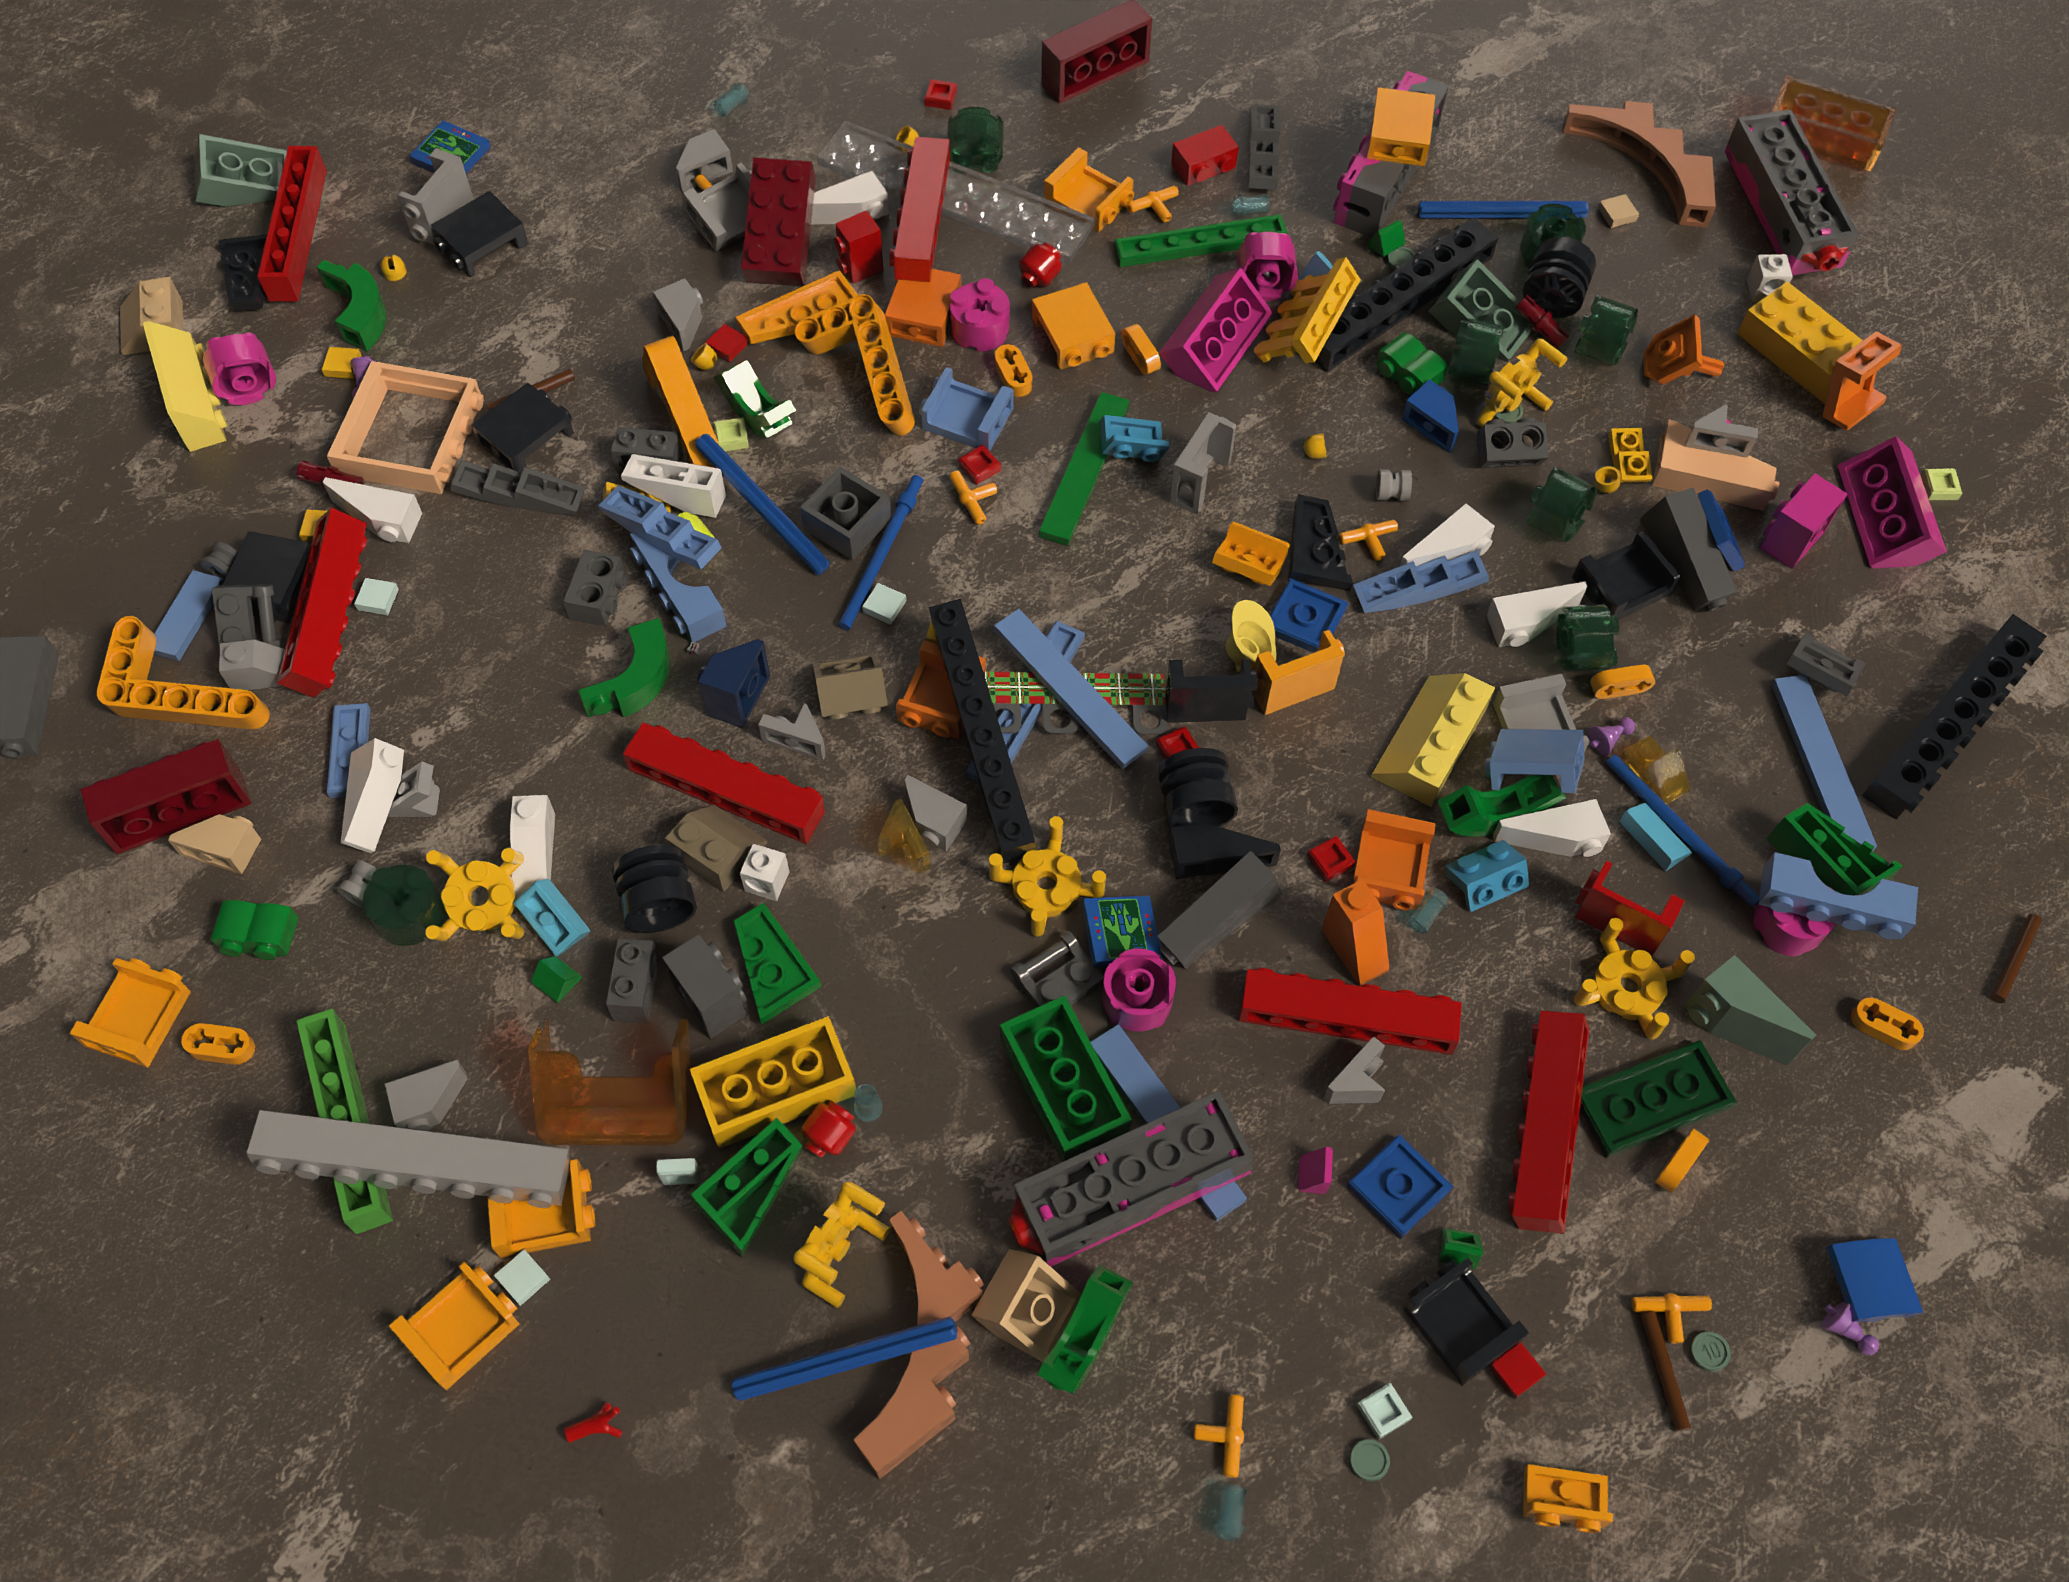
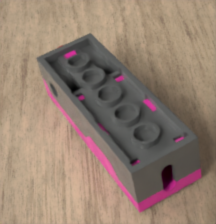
(1375, 186)
(1790, 192)
(1130, 1180)

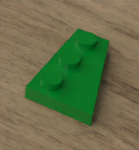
(773, 963)

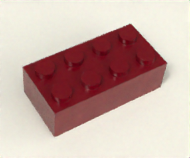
(1096, 51)
(778, 222)
(165, 796)

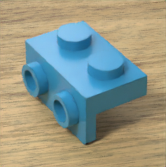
(1132, 438)
(1489, 874)

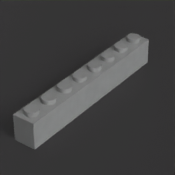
(408, 1158)

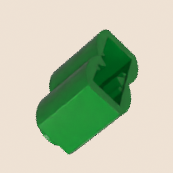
(1410, 363)
(254, 929)

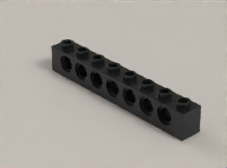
(1405, 290)
(1954, 717)
(982, 730)

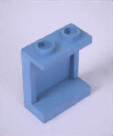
(965, 411)
(1537, 753)

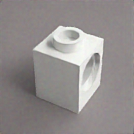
(1767, 275)
(764, 872)

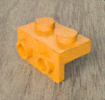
(1251, 554)
(1566, 1497)

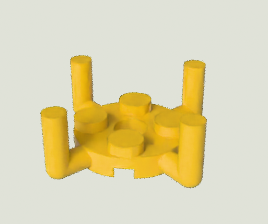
(1519, 379)
(1051, 864)
(459, 890)
(1642, 969)
(831, 1243)

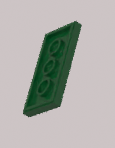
(1654, 1098)

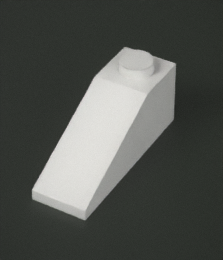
(849, 199)
(680, 484)
(387, 512)
(1455, 537)
(1527, 614)
(371, 788)
(1559, 830)
(533, 836)

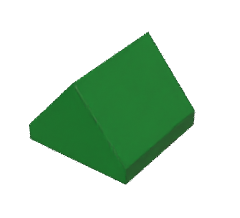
(1388, 239)
(554, 978)
(1460, 1246)

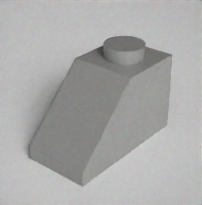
(703, 155)
(680, 310)
(250, 664)
(934, 814)
(425, 1096)

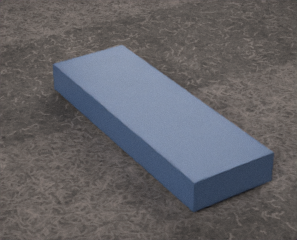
(185, 615)
(349, 733)

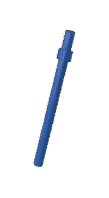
(904, 506)
(1730, 877)

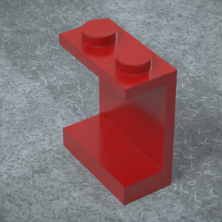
(1641, 927)

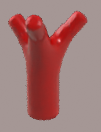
(596, 1424)

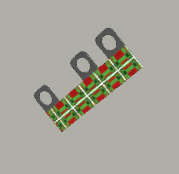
(1134, 689)

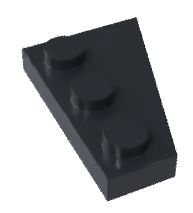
(242, 264)
(1315, 547)

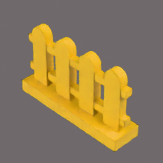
(1310, 314)

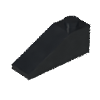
(1214, 850)

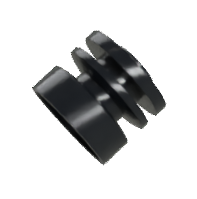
(1560, 276)
(1197, 788)
(654, 889)

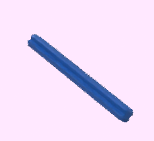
(1492, 209)
(762, 504)
(844, 1358)

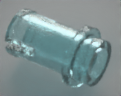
(735, 96)
(1250, 204)
(1432, 904)
(867, 1103)
(1231, 1511)

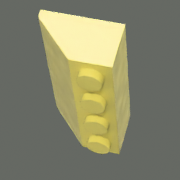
(186, 386)
(1433, 735)

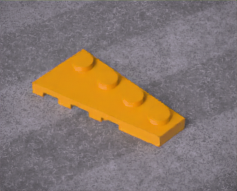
(782, 314)

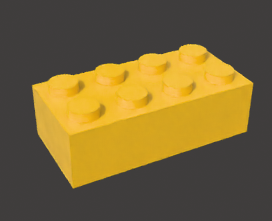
(1798, 337)
(773, 1081)

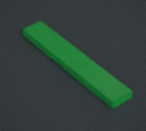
(1192, 241)
(1081, 474)

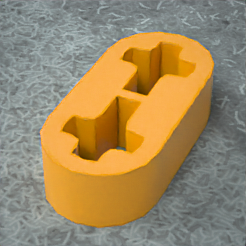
(1141, 349)
(1018, 369)
(1622, 681)
(1887, 1023)
(218, 1036)
(1682, 1160)

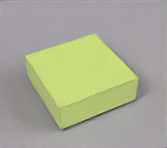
(731, 434)
(1941, 484)

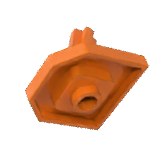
(1678, 353)

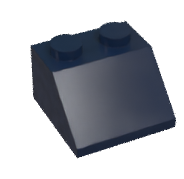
(734, 682)

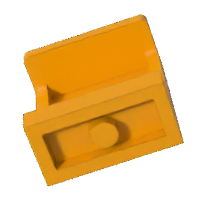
(1401, 126)
(1087, 190)
(1074, 325)
(1300, 678)
(134, 1013)
(531, 1228)
(457, 1326)

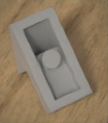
(1716, 435)
(798, 737)
(416, 793)
(1355, 1080)

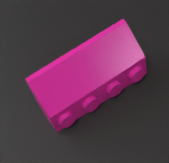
(1217, 331)
(1891, 506)

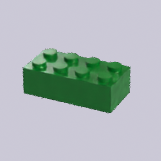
(1064, 1078)

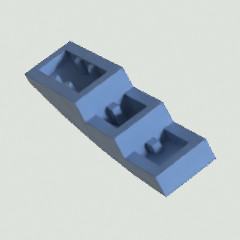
(658, 527)
(1420, 584)

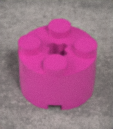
(1269, 263)
(980, 315)
(238, 368)
(1789, 932)
(1135, 1009)

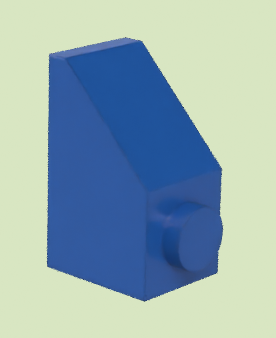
(1433, 414)

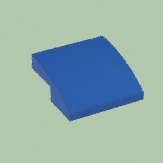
(1874, 1279)

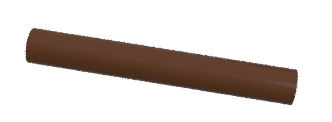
(546, 385)
(2016, 958)
(1665, 1371)

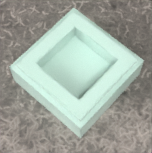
(376, 596)
(884, 603)
(678, 1171)
(522, 1277)
(1384, 1411)

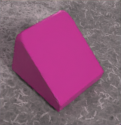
(1315, 1171)

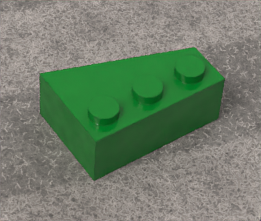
(1835, 856)
(747, 1185)

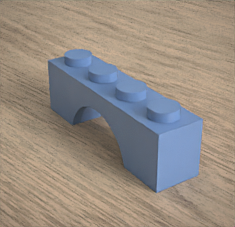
(694, 607)
(1793, 887)

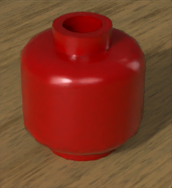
(1040, 265)
(828, 1129)

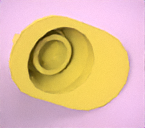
(1250, 633)

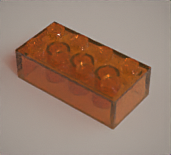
(1837, 122)

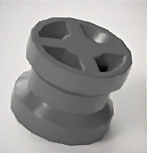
(220, 560)

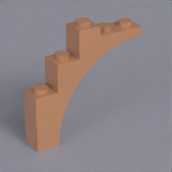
(1661, 150)
(918, 1407)

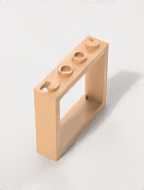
(363, 411)

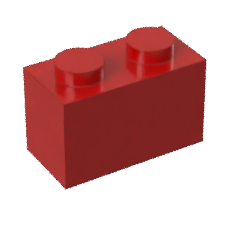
(1204, 155)
(859, 247)

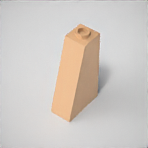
(1728, 476)

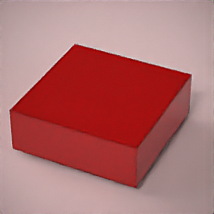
(940, 94)
(727, 342)
(979, 464)
(1175, 742)
(1331, 858)
(1517, 1370)

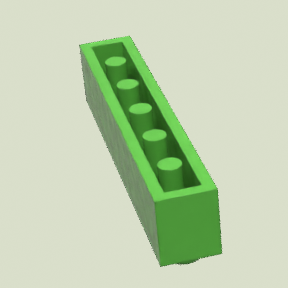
(341, 1098)

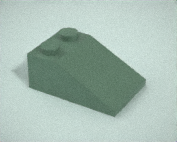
(236, 171)
(1481, 296)
(1747, 1013)

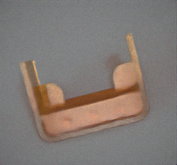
(609, 1109)

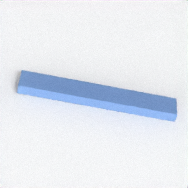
(1067, 641)
(1071, 688)
(1821, 756)
(1152, 1101)

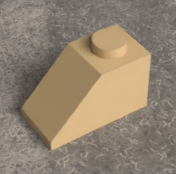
(218, 842)

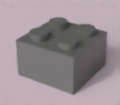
(846, 513)
(706, 985)

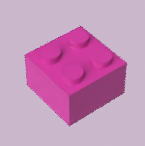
(1802, 520)

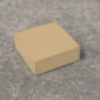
(1618, 211)

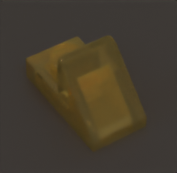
(1658, 770)
(902, 834)

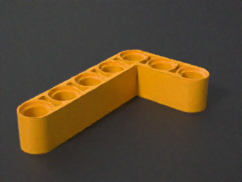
(874, 353)
(668, 371)
(169, 696)

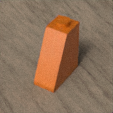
(1357, 932)

